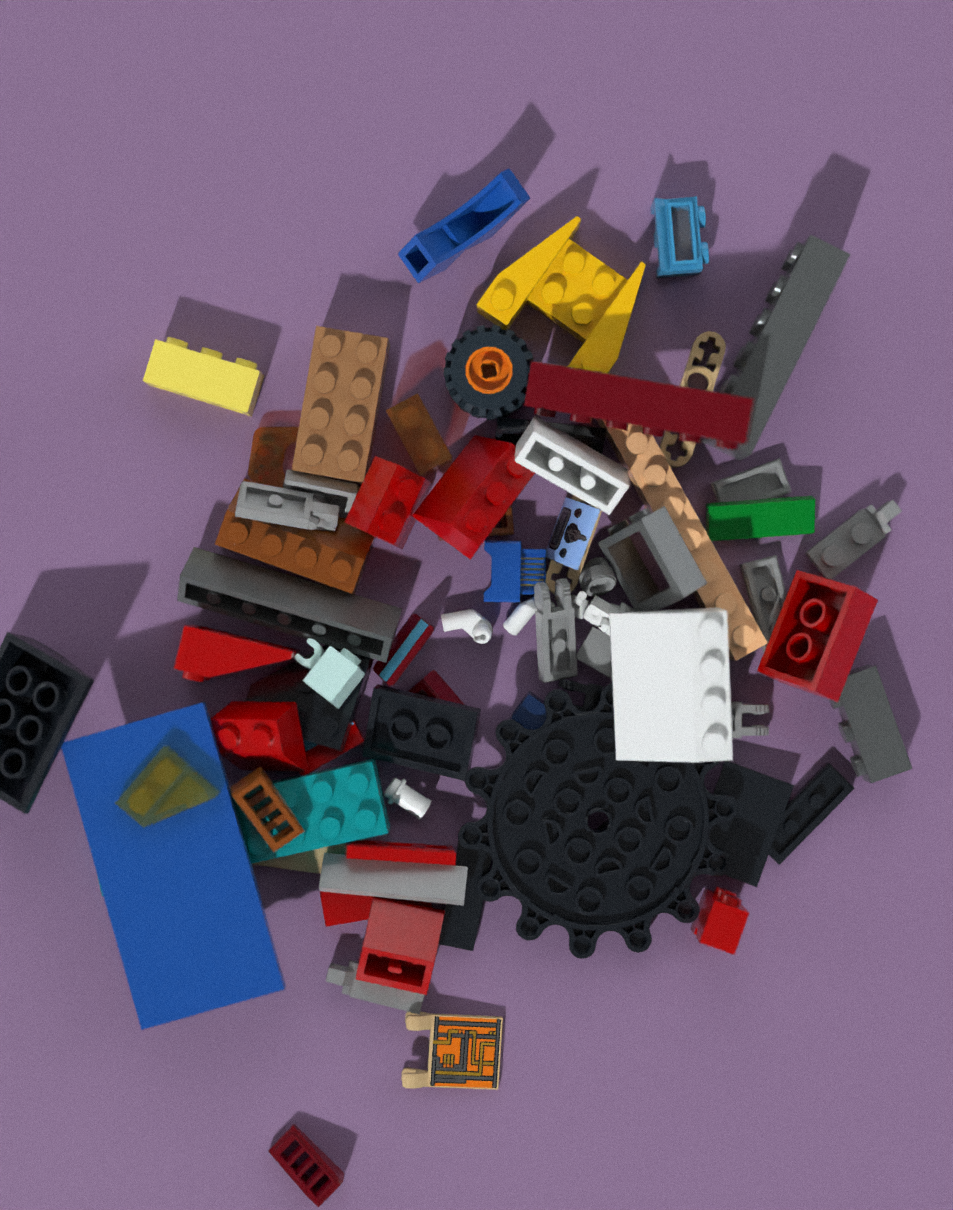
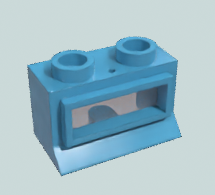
(678, 236)

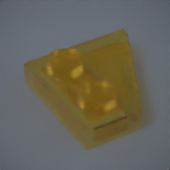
(165, 789)

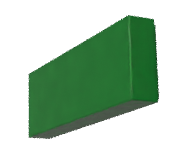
(760, 518)

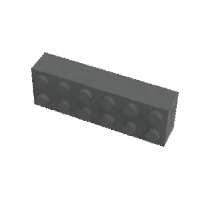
(782, 332)

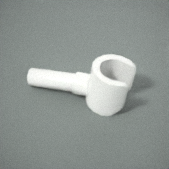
(579, 604)

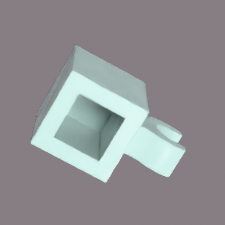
(331, 673)

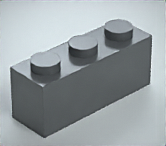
(870, 727)

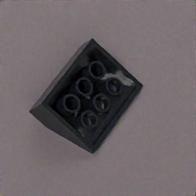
(37, 709)

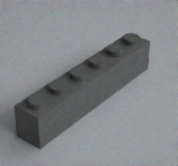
(288, 604)

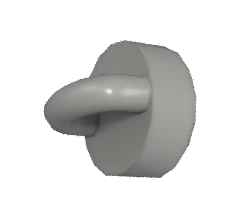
(597, 577)

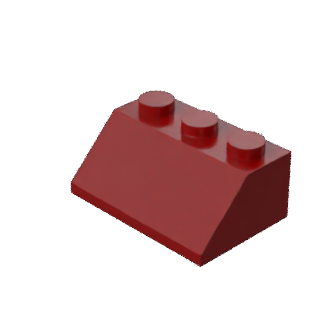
(474, 494)

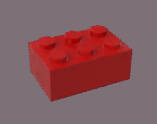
(817, 635)

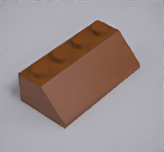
(320, 555)

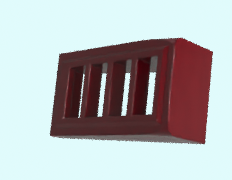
(297, 1173)

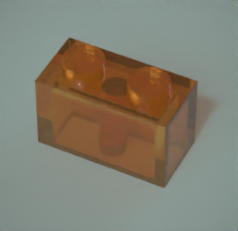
(419, 435)

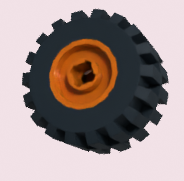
(488, 372)

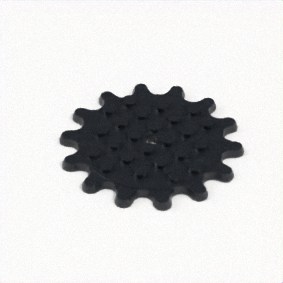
(581, 874)

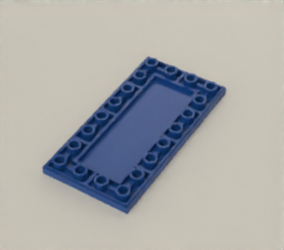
(177, 888)

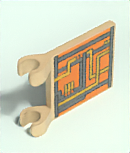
(461, 1051)

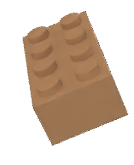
(341, 404)

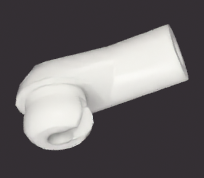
(521, 616)
(471, 622)

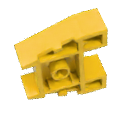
(570, 291)

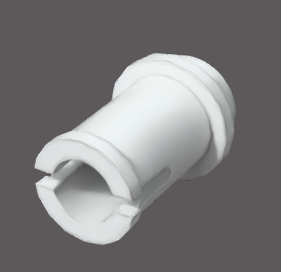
(407, 798)

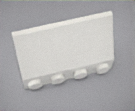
(671, 685)

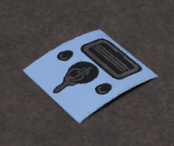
(572, 533)

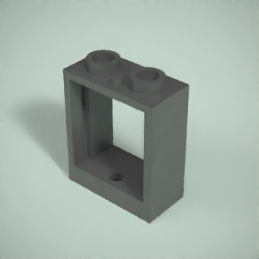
(667, 550)

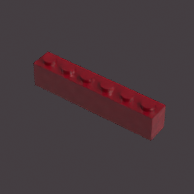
(640, 402)

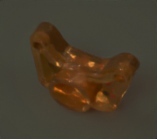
(268, 454)

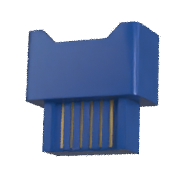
(513, 570)

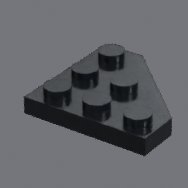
(318, 718)

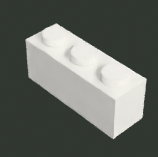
(572, 465)

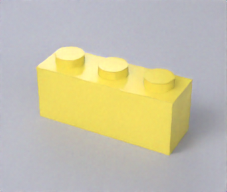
(204, 376)

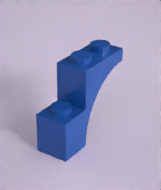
(466, 227)

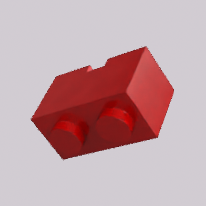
(720, 920)

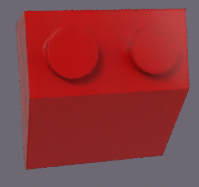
(388, 502)
(261, 736)

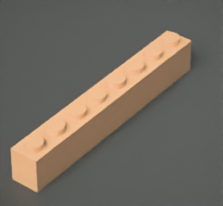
(660, 488)

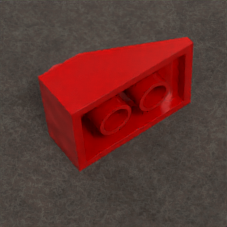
(214, 652)

